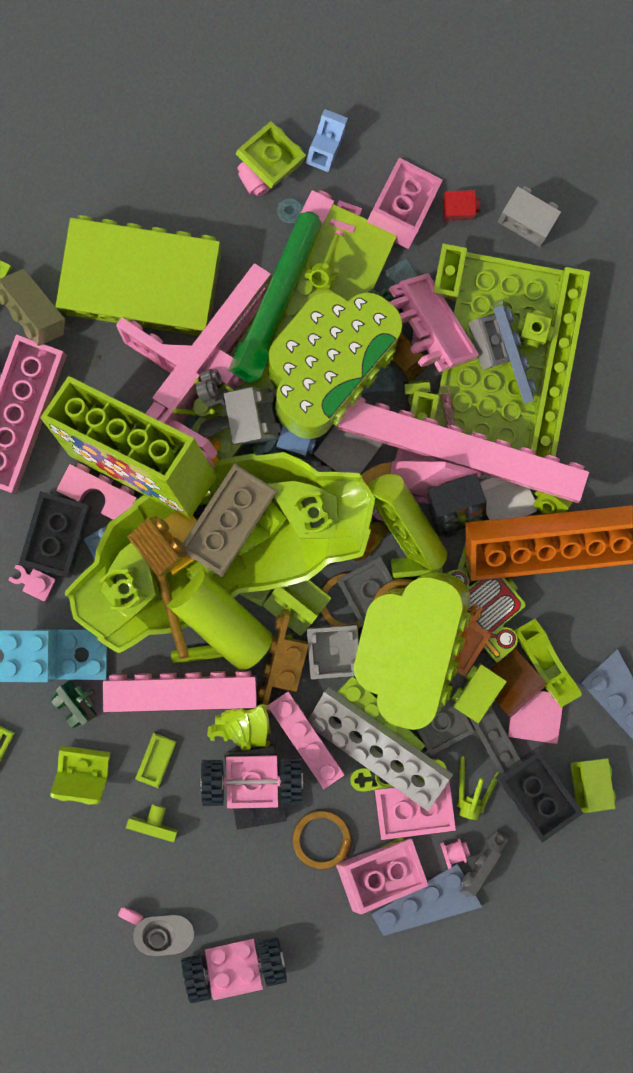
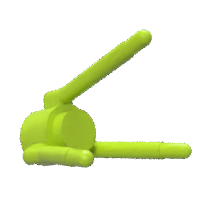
(320, 272)
(199, 408)
(472, 805)

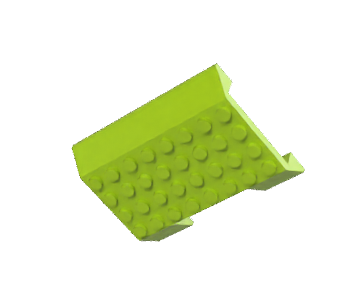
(491, 398)

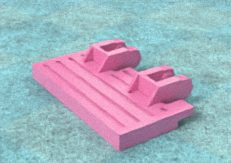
(433, 319)

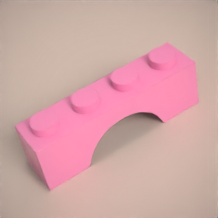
(306, 739)

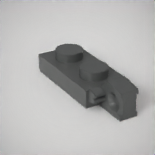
(484, 864)

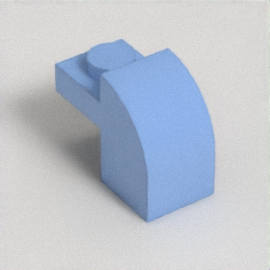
(327, 140)

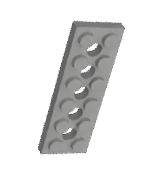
(393, 749)

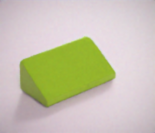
(407, 568)

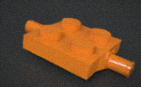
(475, 639)

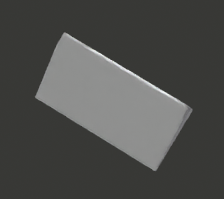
(489, 342)

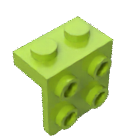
(81, 775)

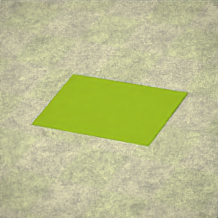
(357, 255)

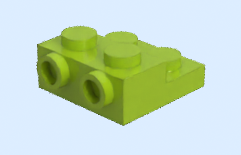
(271, 154)

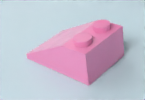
(404, 201)
(426, 475)
(381, 876)

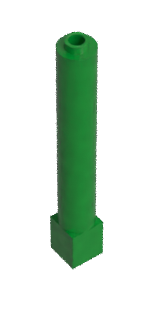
(254, 351)

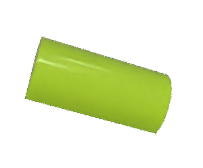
(407, 522)
(222, 621)

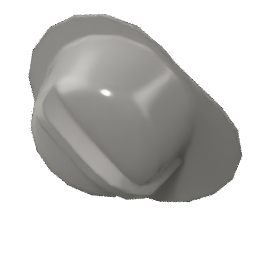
(163, 935)

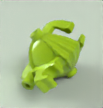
(244, 726)

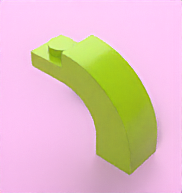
(546, 662)

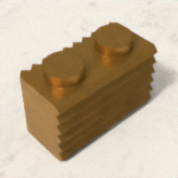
(157, 545)

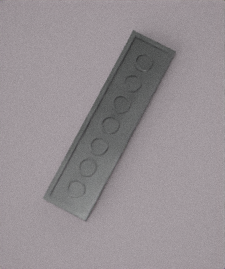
(359, 590)

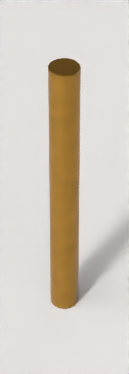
(172, 617)

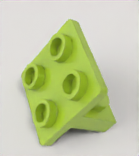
(302, 600)

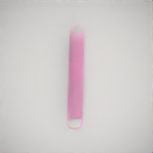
(452, 416)

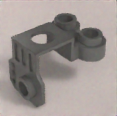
(211, 395)

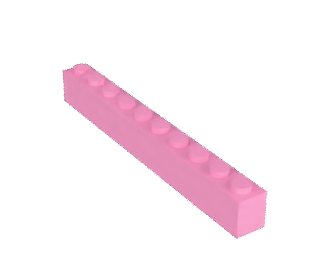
(465, 450)

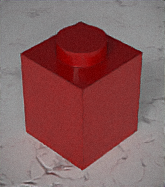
(460, 205)

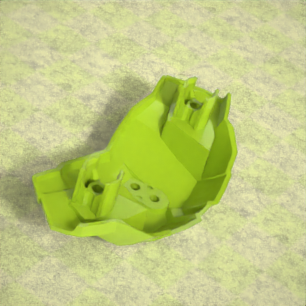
(323, 525)

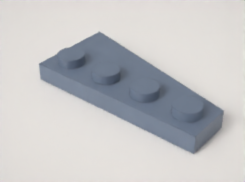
(512, 341)
(613, 689)
(428, 904)

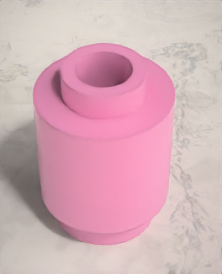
(252, 181)

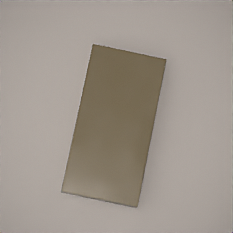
(228, 520)

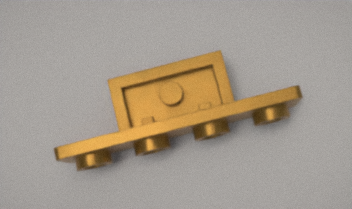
(285, 663)

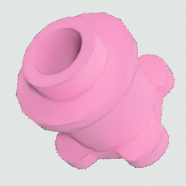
(455, 852)

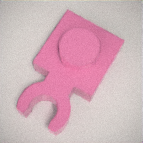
(36, 584)

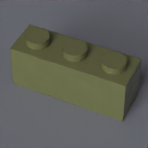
(31, 307)

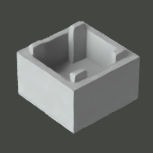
(529, 216)
(251, 415)
(332, 650)

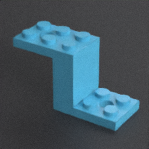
(50, 655)

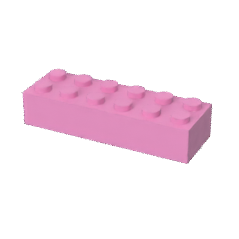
(24, 395)
(180, 693)

